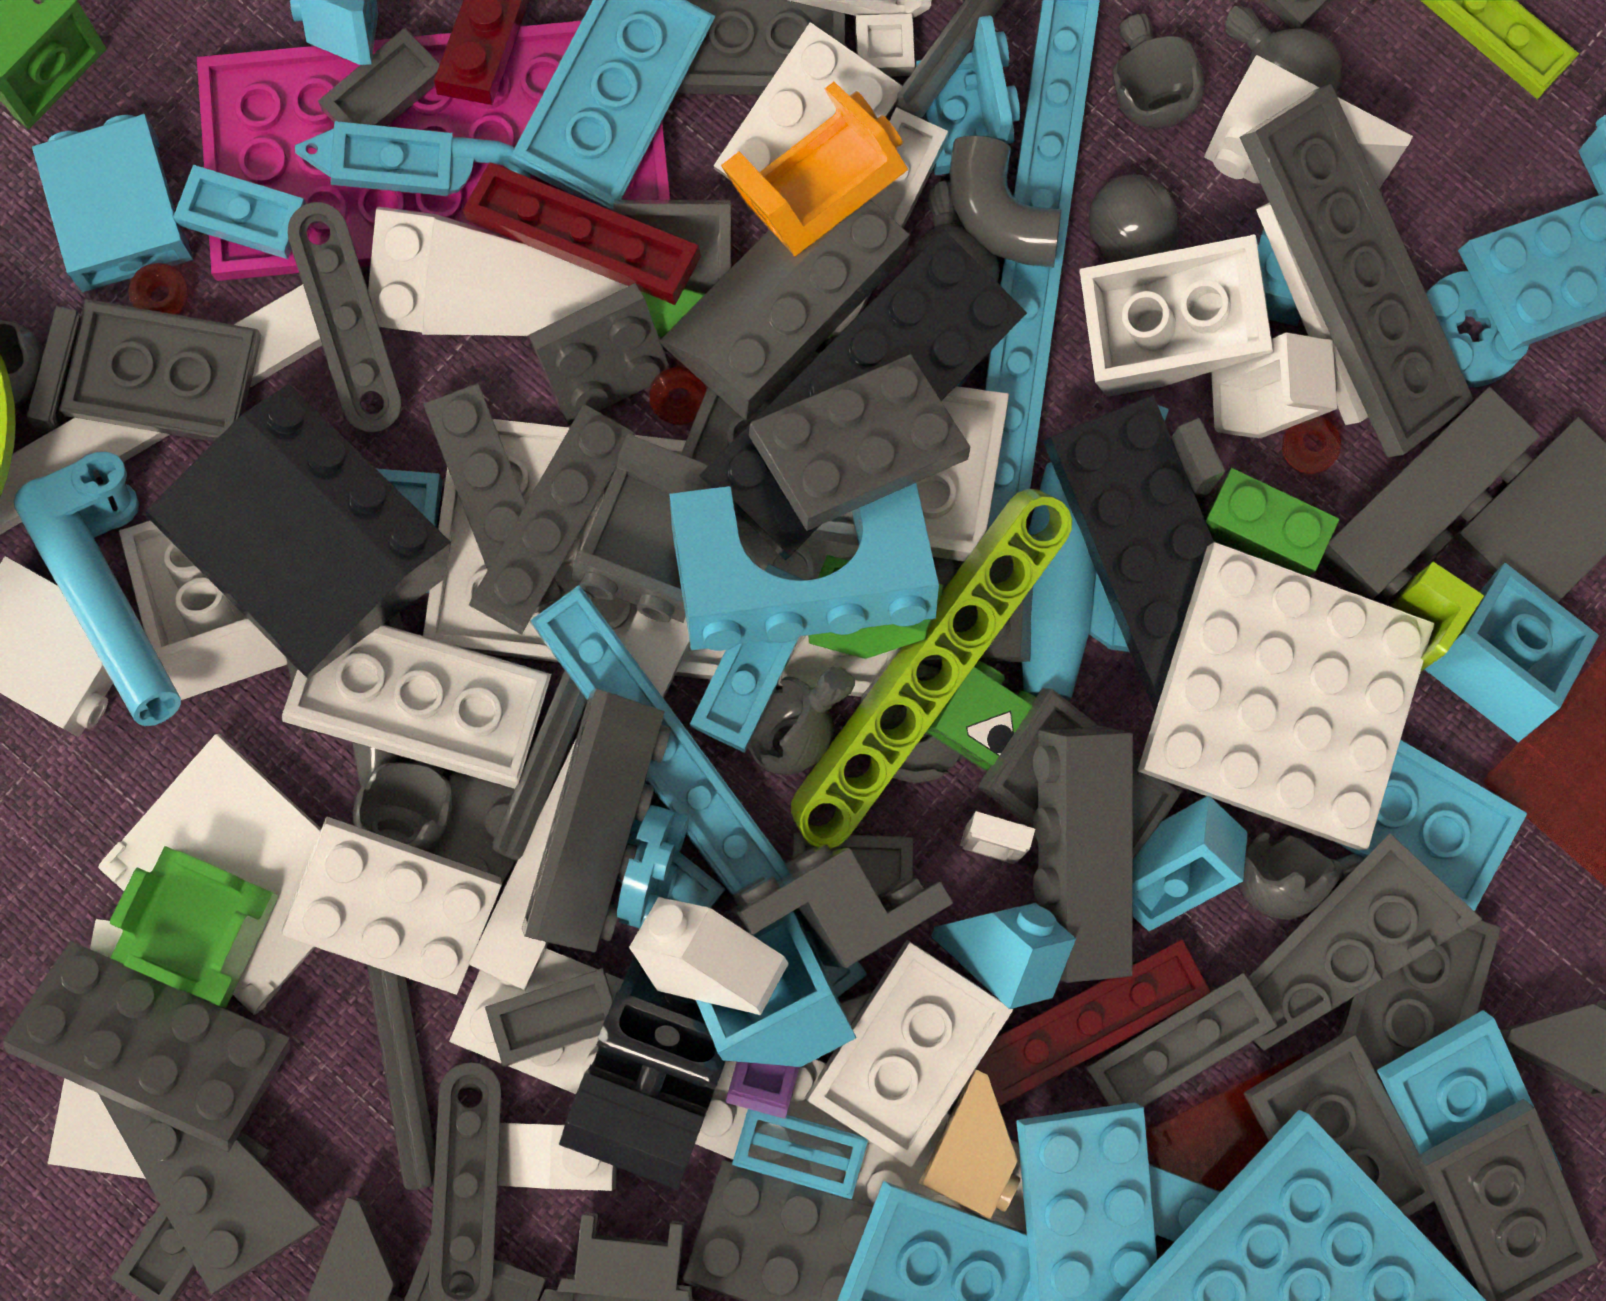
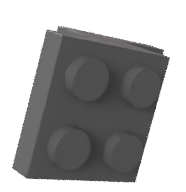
(837, 905)

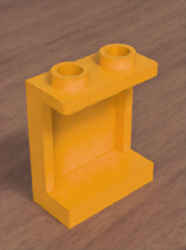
(823, 173)

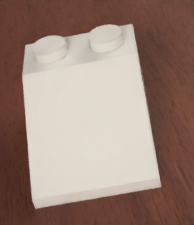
(1271, 89)
(1175, 314)
(189, 620)

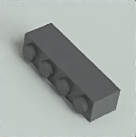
(1428, 496)
(1087, 845)

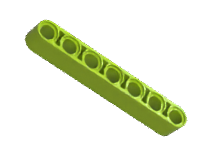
(928, 698)

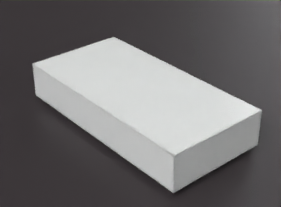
(997, 838)

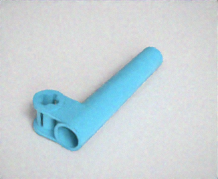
(62, 519)

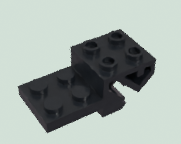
(646, 1084)

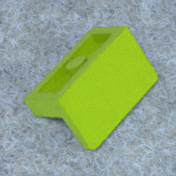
(1441, 600)

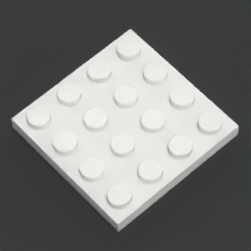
(1286, 697)

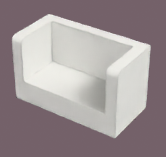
(1276, 388)

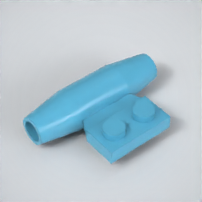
(1065, 607)

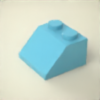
(1515, 654)
(800, 1017)

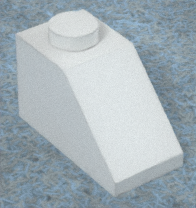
(706, 957)
(534, 1159)

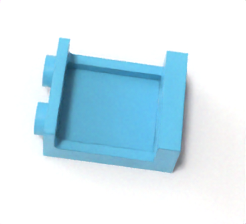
(110, 201)

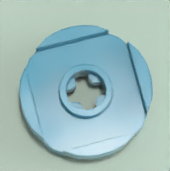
(1482, 360)
(651, 870)

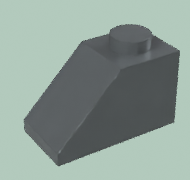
(1566, 1046)
(357, 1260)

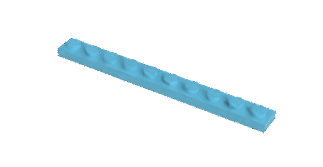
(1046, 181)

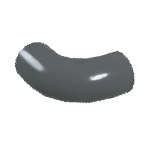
(989, 209)

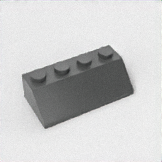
(782, 307)
(594, 821)

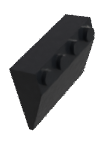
(301, 531)

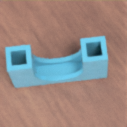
(739, 603)

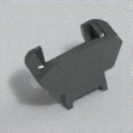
(623, 1268)

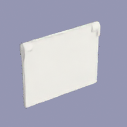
(244, 825)

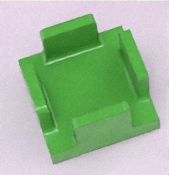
(43, 54)
(190, 925)

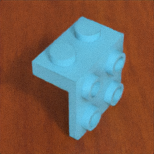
(977, 95)

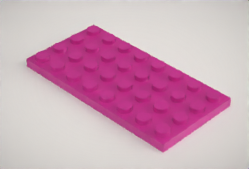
(268, 103)

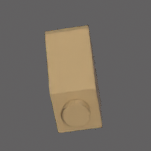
(974, 1153)

